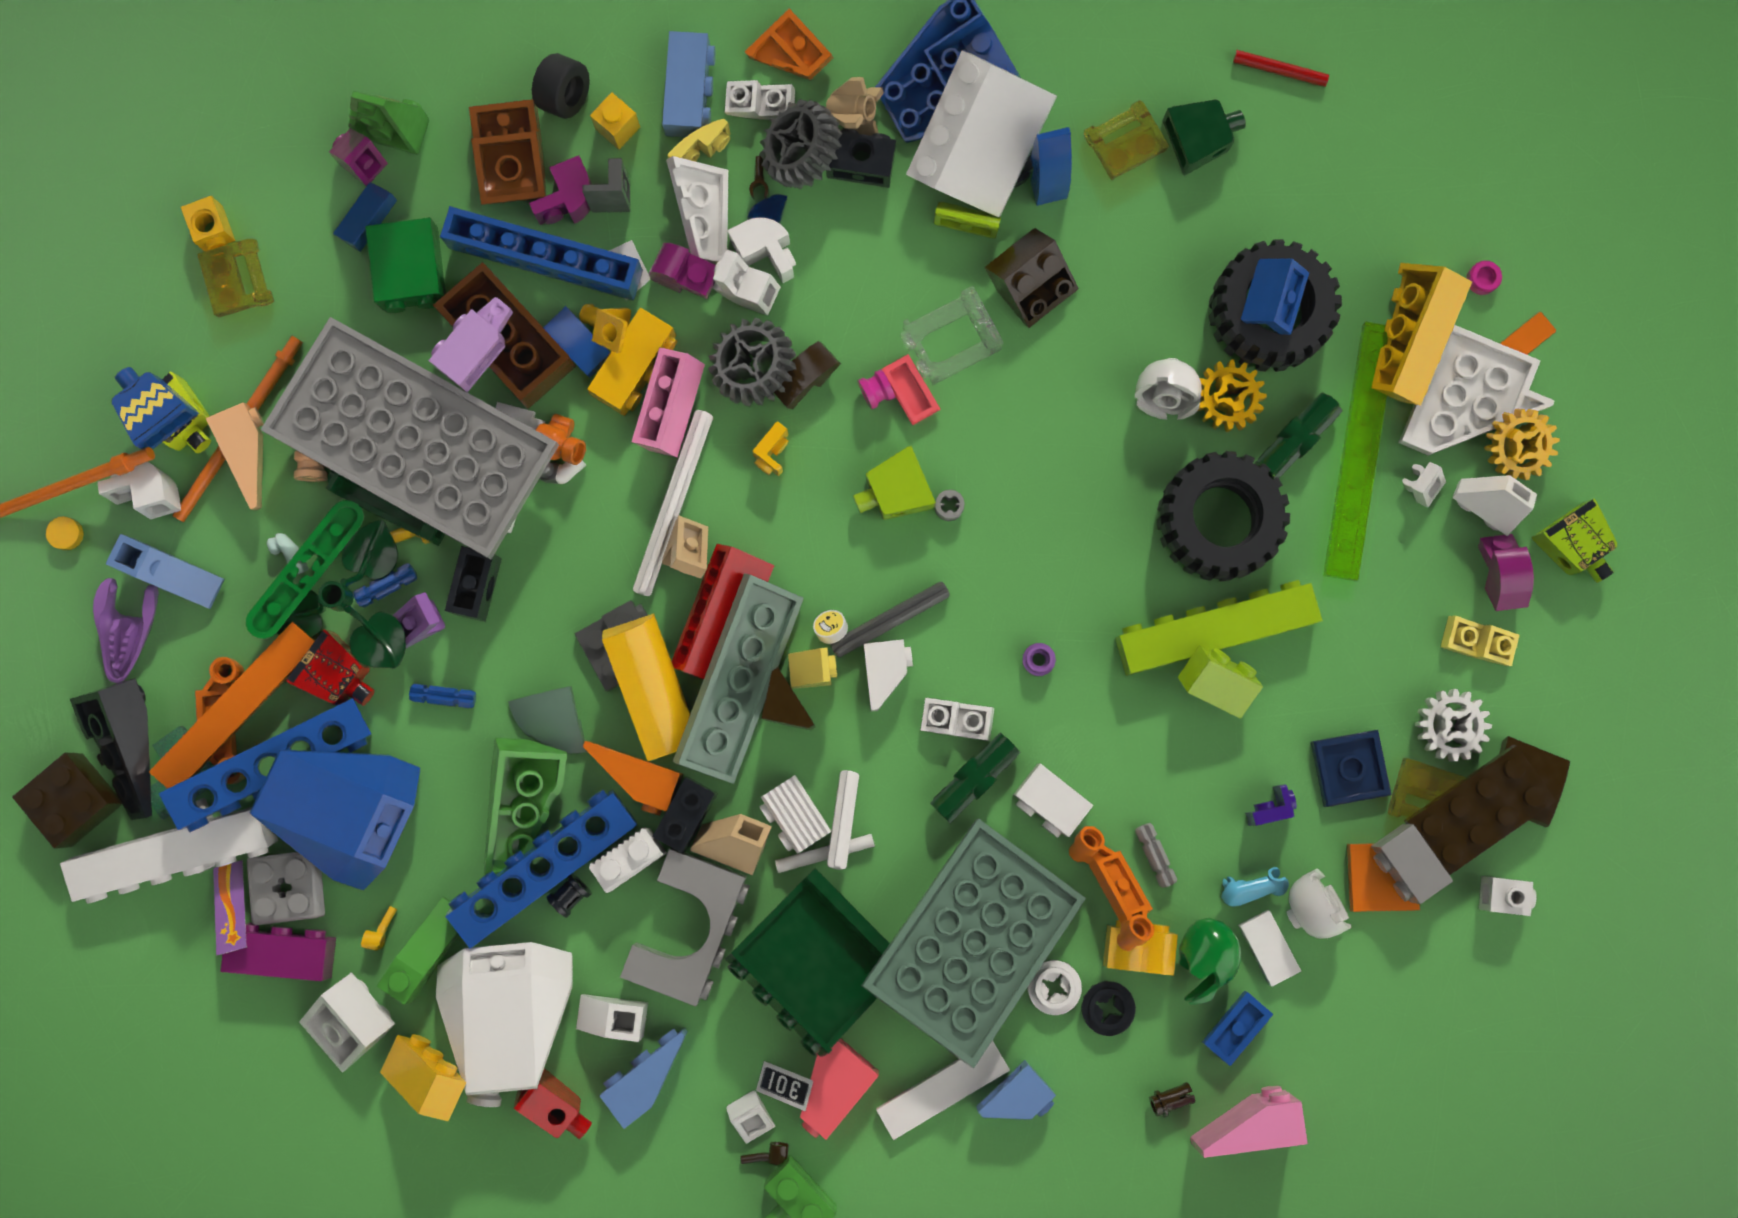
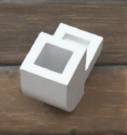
(764, 238)
(744, 284)
(148, 488)

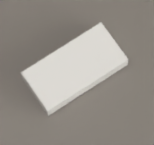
(1269, 948)

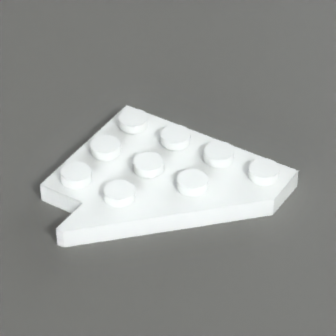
(1470, 392)

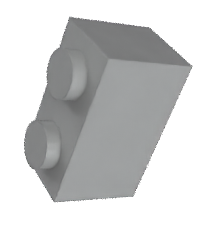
(1411, 864)

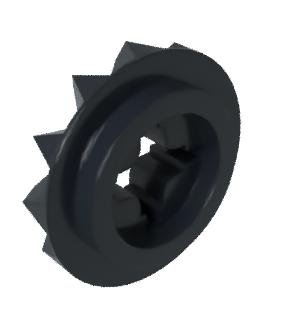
(1113, 1023)

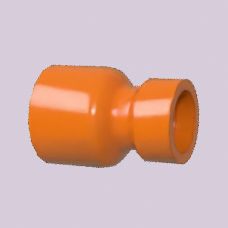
(559, 429)

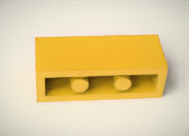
(627, 372)
(423, 1077)

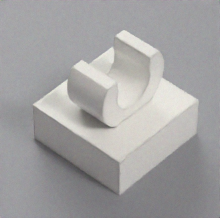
(1427, 485)

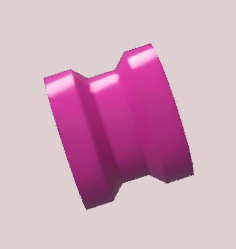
(876, 389)

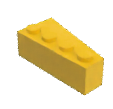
(1419, 330)

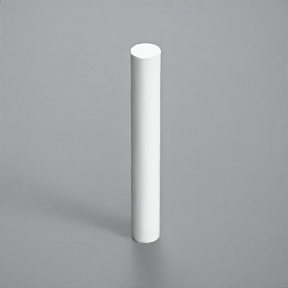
(820, 854)

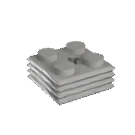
(274, 906)

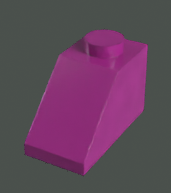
(358, 156)

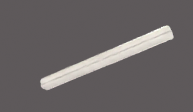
(672, 502)

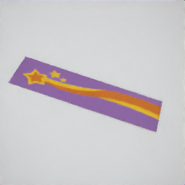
(229, 908)

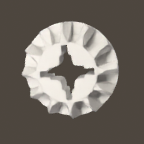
(1058, 1003)

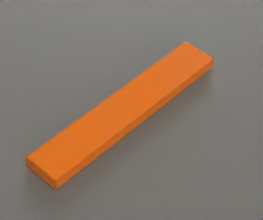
(233, 708)

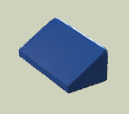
(368, 210)

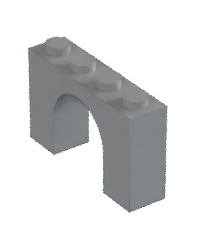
(688, 975)

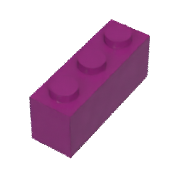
(283, 954)

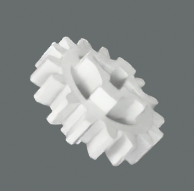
(1464, 734)

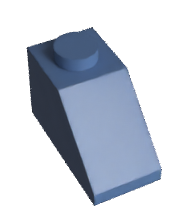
(1018, 1096)

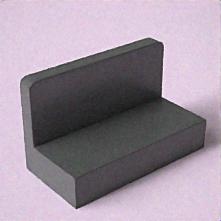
(610, 196)

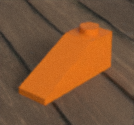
(642, 780)

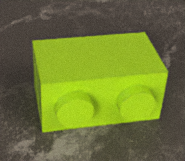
(1220, 681)

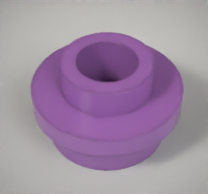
(1048, 654)

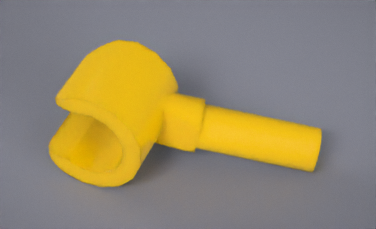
(376, 940)

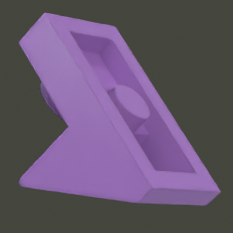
(419, 619)

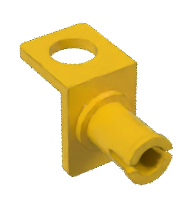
(608, 325)

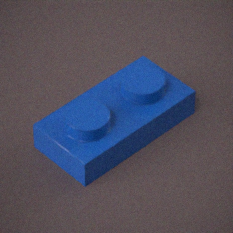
(1237, 1028)

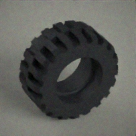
(1261, 345)
(1258, 493)

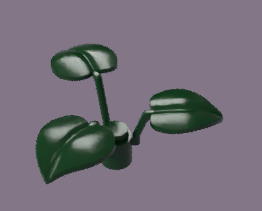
(382, 638)

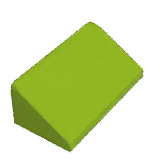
(966, 220)

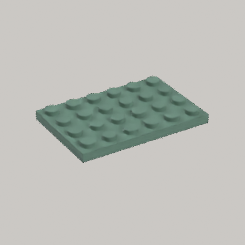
(974, 943)

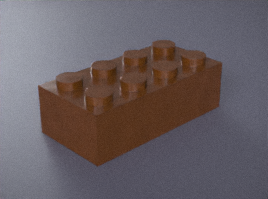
(531, 357)

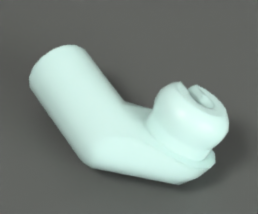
(284, 544)

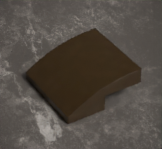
(1551, 770)

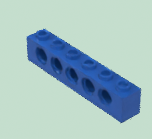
(541, 253)
(181, 797)
(475, 926)

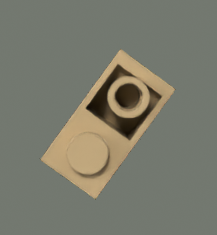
(733, 841)

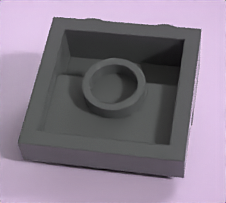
(592, 644)

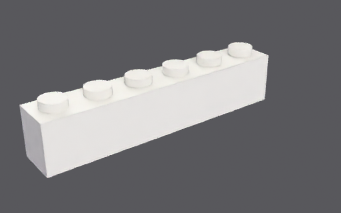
(165, 853)

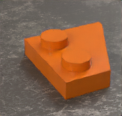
(790, 48)

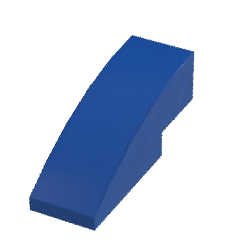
(1051, 166)

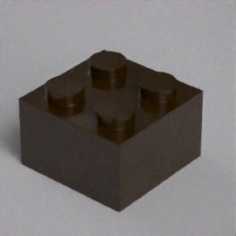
(67, 800)

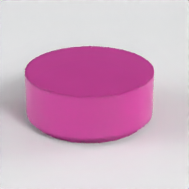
(1485, 277)

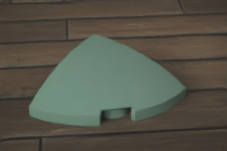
(551, 719)

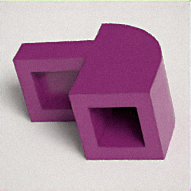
(570, 178)
(680, 269)
(1509, 574)

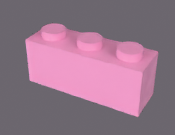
(668, 402)

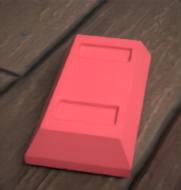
(910, 390)

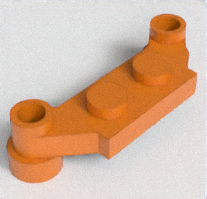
(212, 691)
(1118, 886)

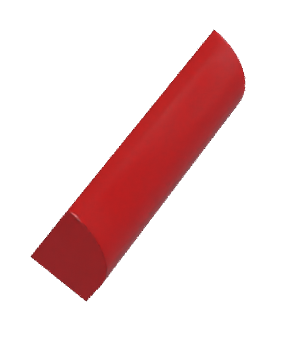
(713, 607)

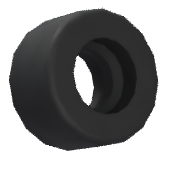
(560, 85)

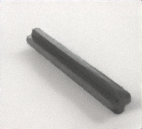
(891, 619)

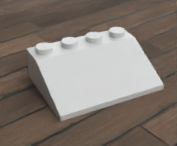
(981, 134)

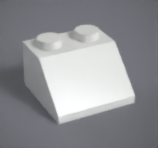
(347, 1021)

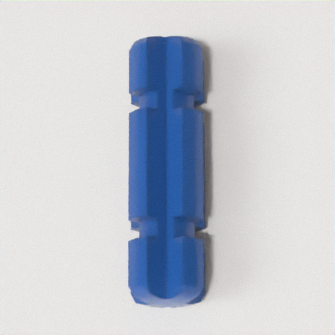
(383, 587)
(442, 696)

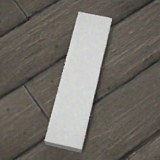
(940, 1092)

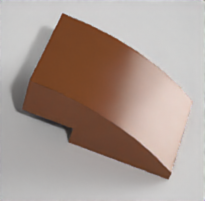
(508, 151)

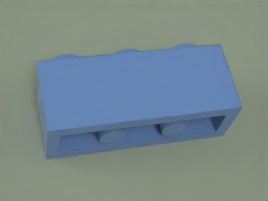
(687, 83)

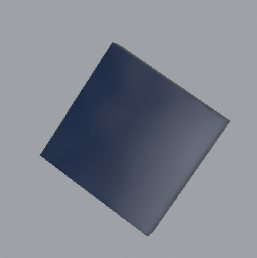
(1351, 768)

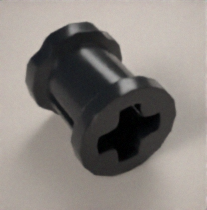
(568, 895)

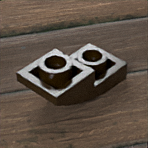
(811, 370)

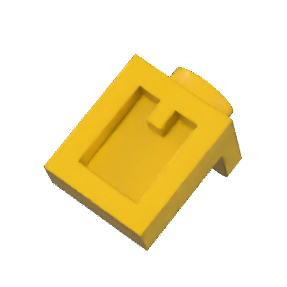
(772, 443)

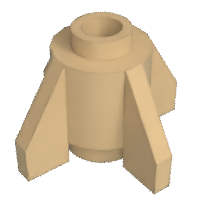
(855, 105)

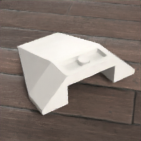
(503, 1012)

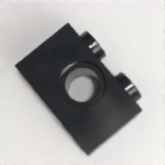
(872, 171)
(472, 584)
(685, 815)

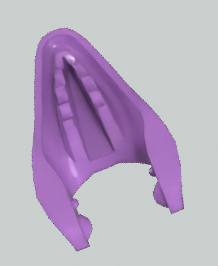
(121, 635)

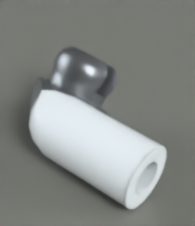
(560, 473)

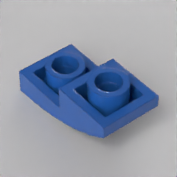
(577, 341)

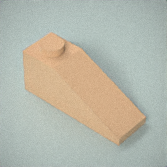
(241, 443)

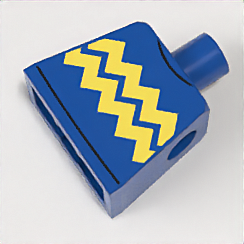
(149, 408)

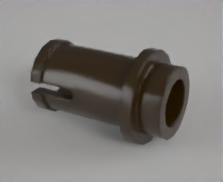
(1171, 1100)

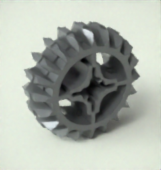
(800, 144)
(730, 370)

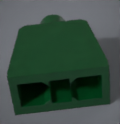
(1201, 132)

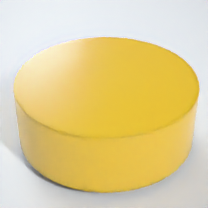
(64, 533)

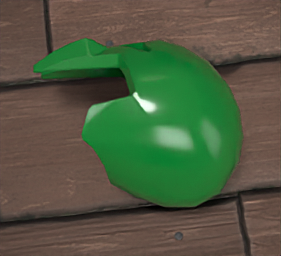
(1210, 951)

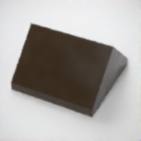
(783, 705)

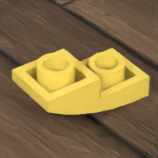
(708, 139)
(1480, 641)

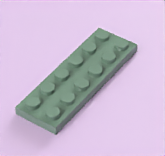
(738, 679)

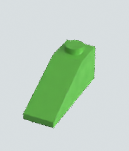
(419, 956)

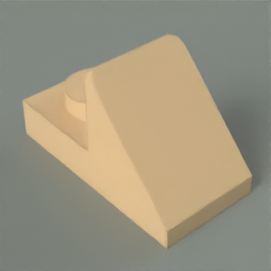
(687, 547)

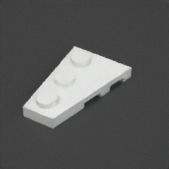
(703, 206)

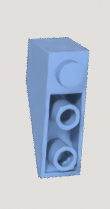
(164, 571)
(637, 1090)

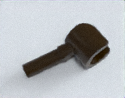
(759, 178)
(777, 1154)

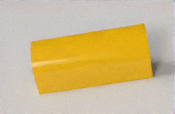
(648, 684)

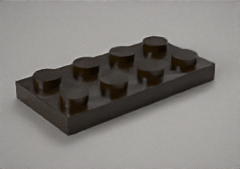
(1482, 809)

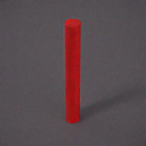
(1281, 68)

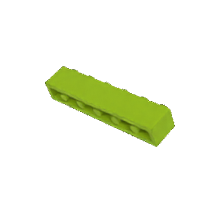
(1219, 628)

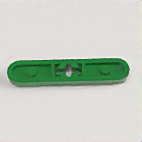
(283, 595)

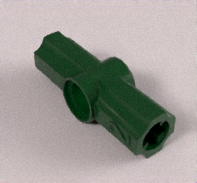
(1300, 435)
(975, 777)

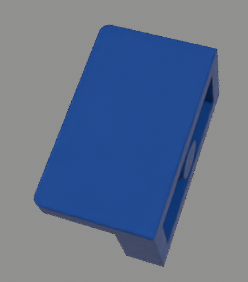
(1275, 294)

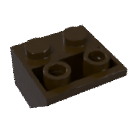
(1032, 276)

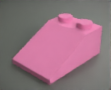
(1255, 1124)

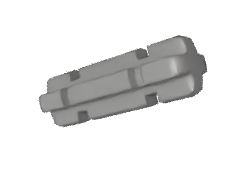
(1156, 855)

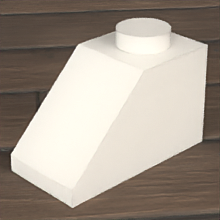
(885, 669)

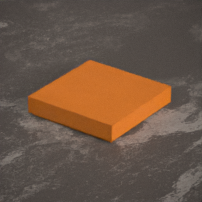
(1369, 886)

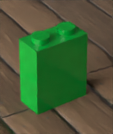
(405, 264)

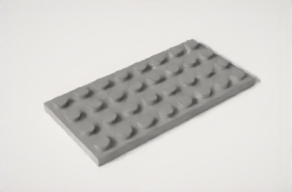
(410, 437)

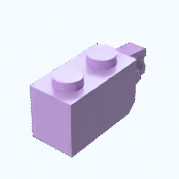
(472, 344)

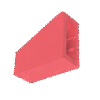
(836, 1088)

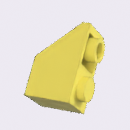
(811, 668)

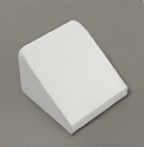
(750, 1116)

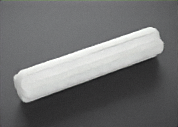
(843, 820)

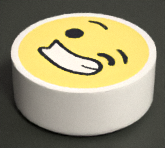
(830, 626)

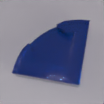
(769, 208)

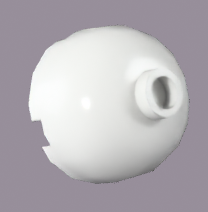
(1168, 388)
(1316, 907)

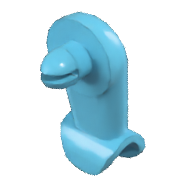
(1242, 892)

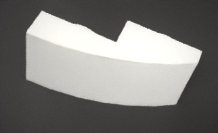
(757, 101)
(957, 719)

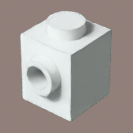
(1507, 896)

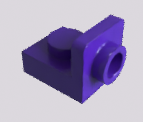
(1267, 812)

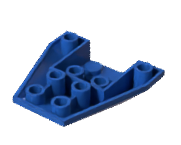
(923, 69)
(339, 809)

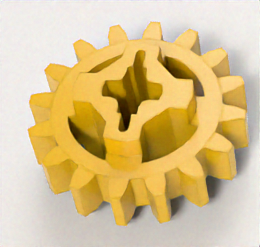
(1233, 408)
(1528, 442)

